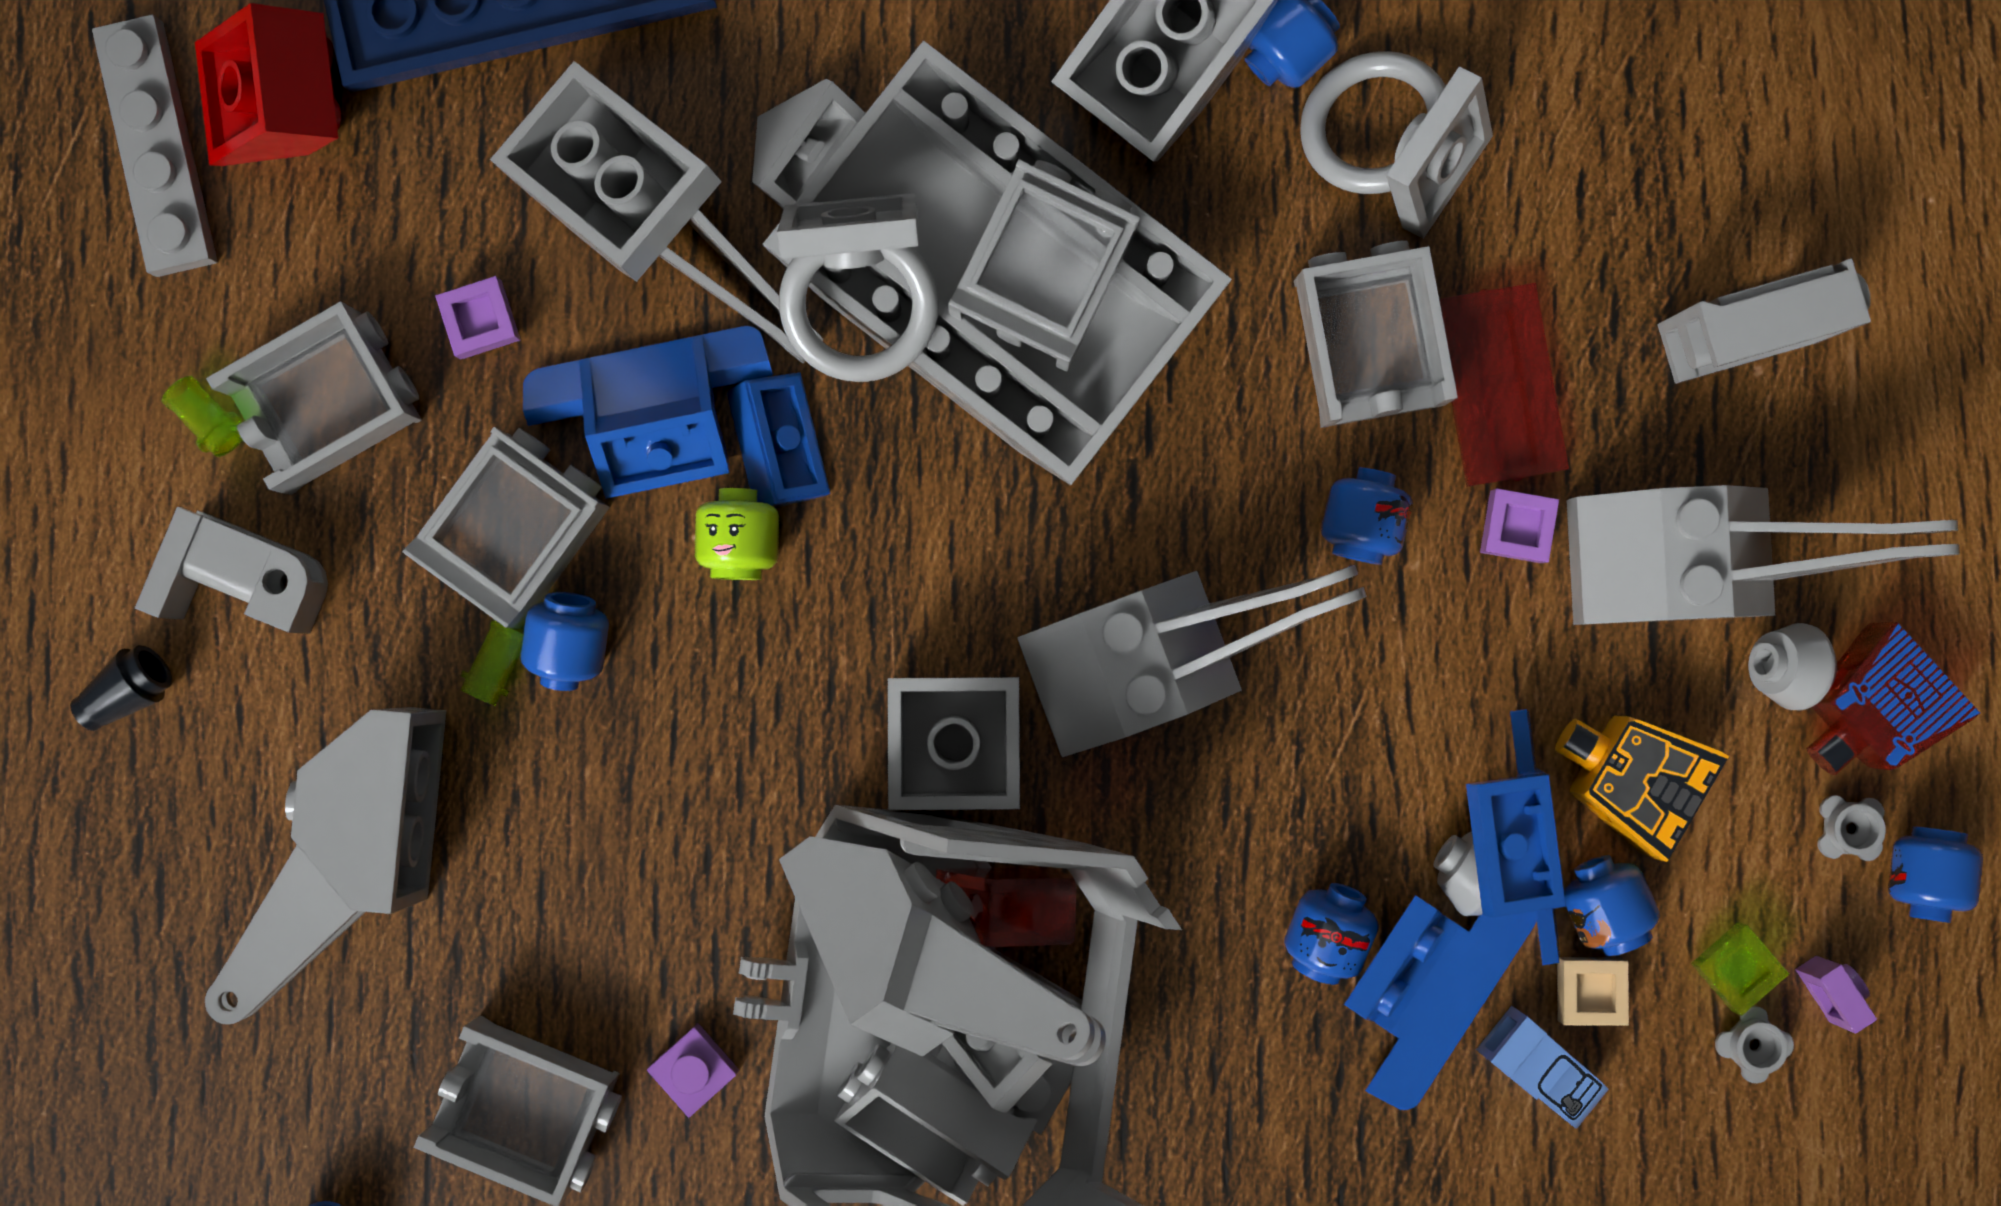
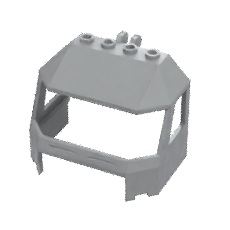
(818, 1047)

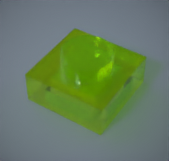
(1740, 968)

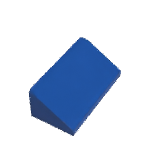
(778, 440)

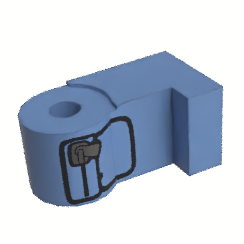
(1542, 1067)

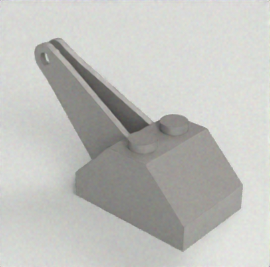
(1158, 64)
(622, 185)
(1699, 553)
(1150, 657)
(362, 846)
(914, 963)

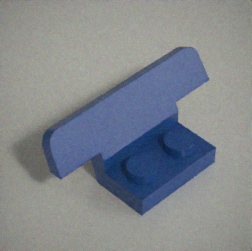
(650, 406)
(1519, 842)
(1430, 989)

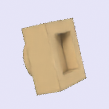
(1593, 991)

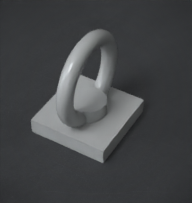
(1433, 150)
(849, 237)

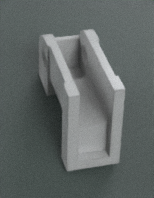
(238, 564)

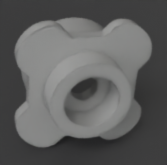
(1869, 832)
(1772, 1050)

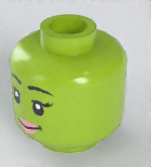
(736, 535)

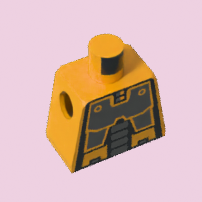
(1640, 779)

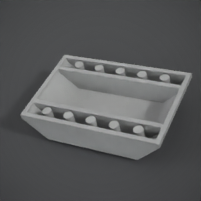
(957, 150)

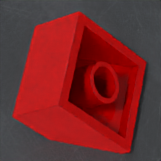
(267, 85)

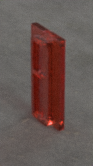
(1503, 386)

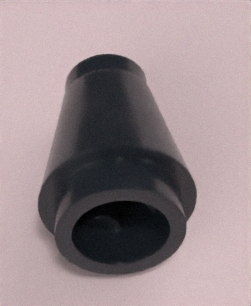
(122, 687)

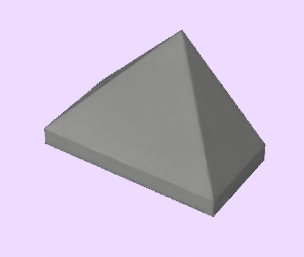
(800, 139)

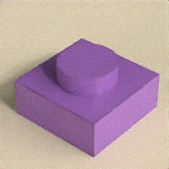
(477, 317)
(1519, 526)
(1838, 993)
(693, 1070)

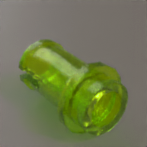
(203, 416)
(493, 664)

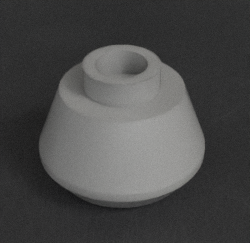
(1793, 666)
(1459, 874)

